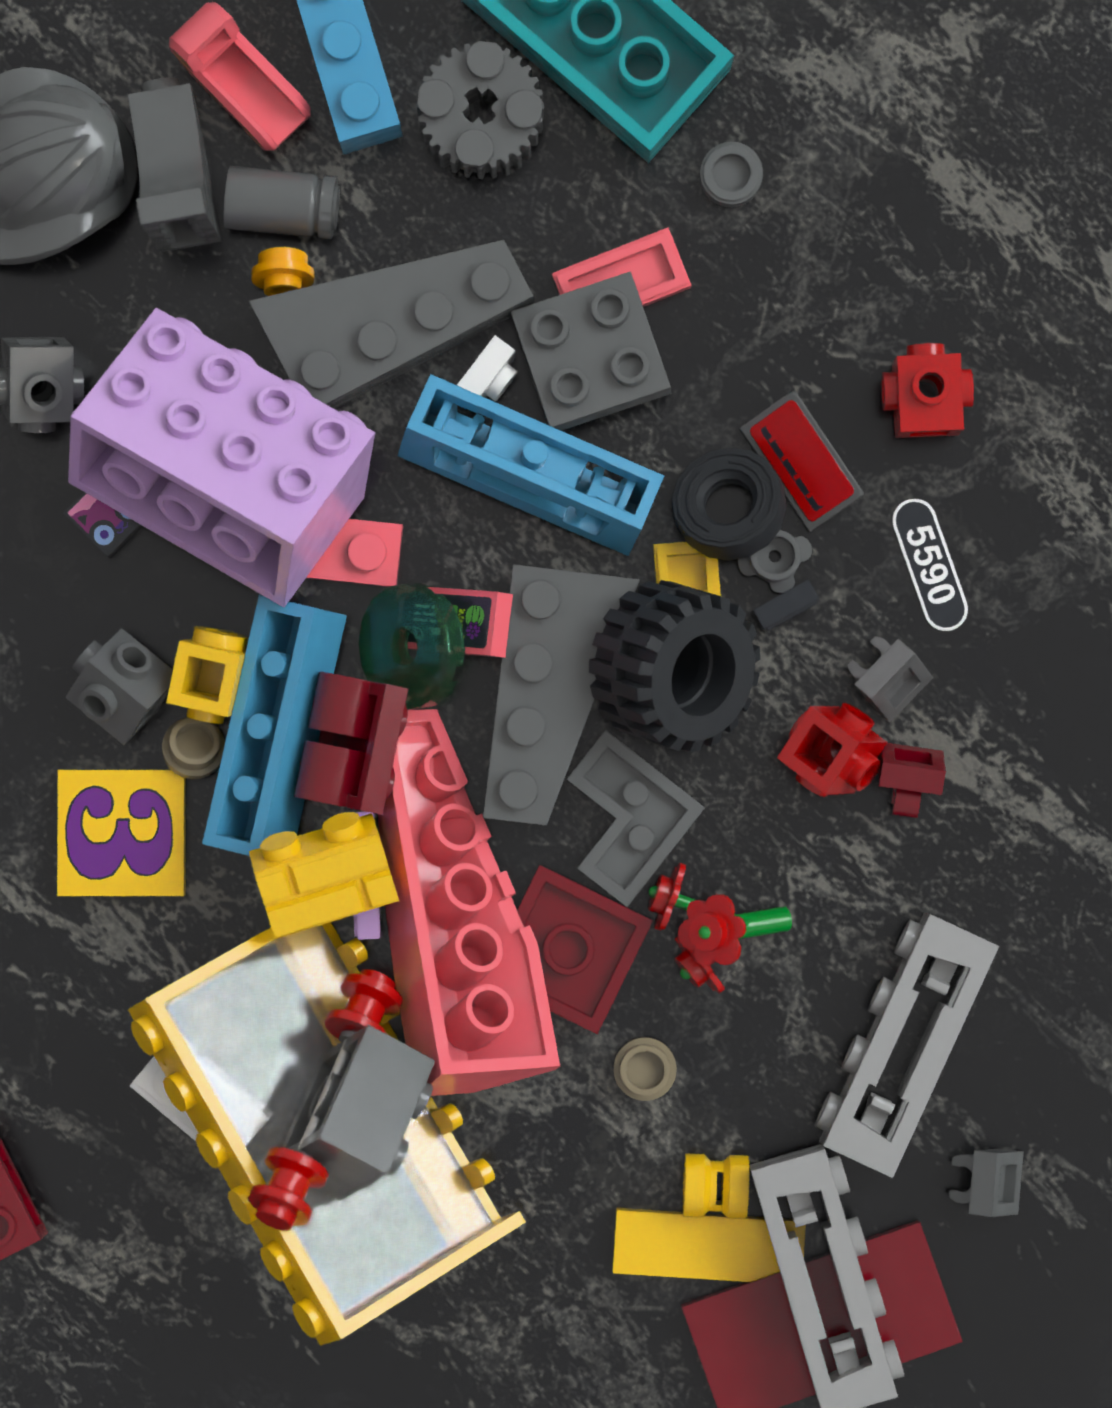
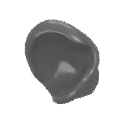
(61, 164)

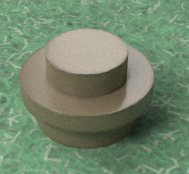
(193, 748)
(645, 1069)

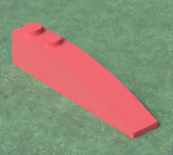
(455, 935)

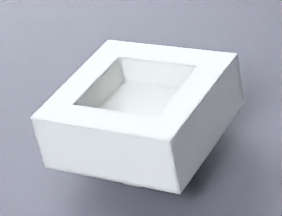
(491, 371)

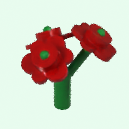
(712, 928)

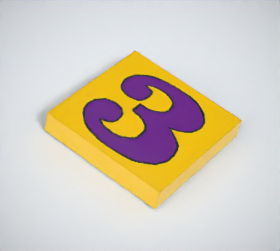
(121, 833)

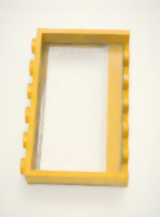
(239, 1059)

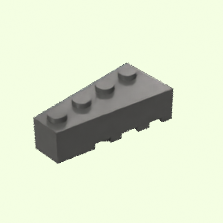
(384, 322)
(545, 686)

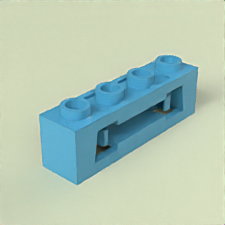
(529, 465)

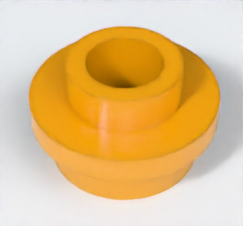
(282, 270)

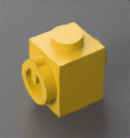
(208, 673)

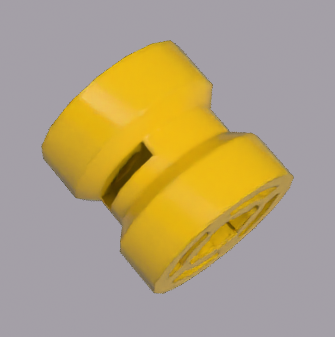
(701, 1186)

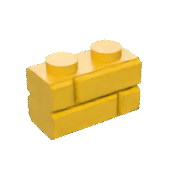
(322, 874)

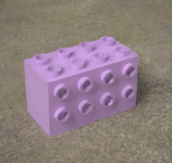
(219, 456)

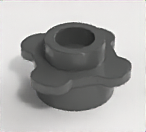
(780, 573)

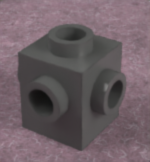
(35, 360)
(119, 685)

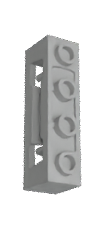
(868, 1056)
(856, 1380)

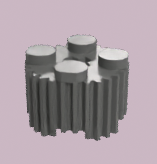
(485, 75)

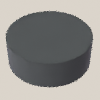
(731, 174)

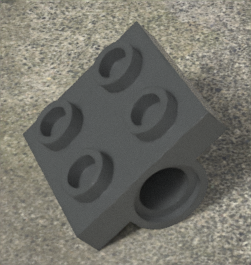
(591, 352)

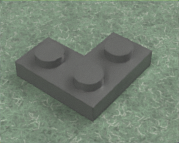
(648, 814)

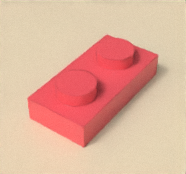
(362, 554)

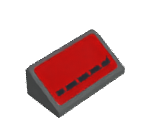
(804, 459)

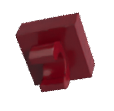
(910, 774)

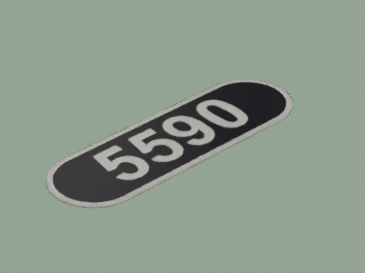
(930, 564)

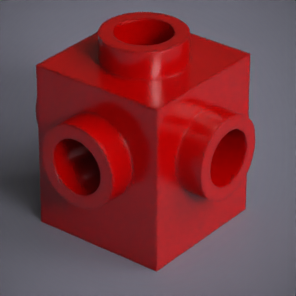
(921, 415)
(816, 752)

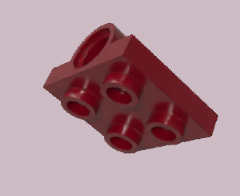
(355, 744)

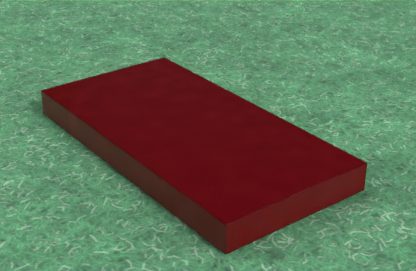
(752, 1338)

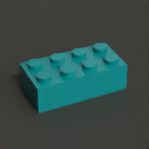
(623, 60)

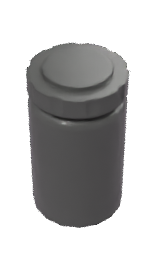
(281, 202)

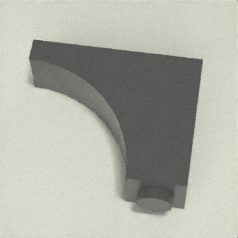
(173, 166)

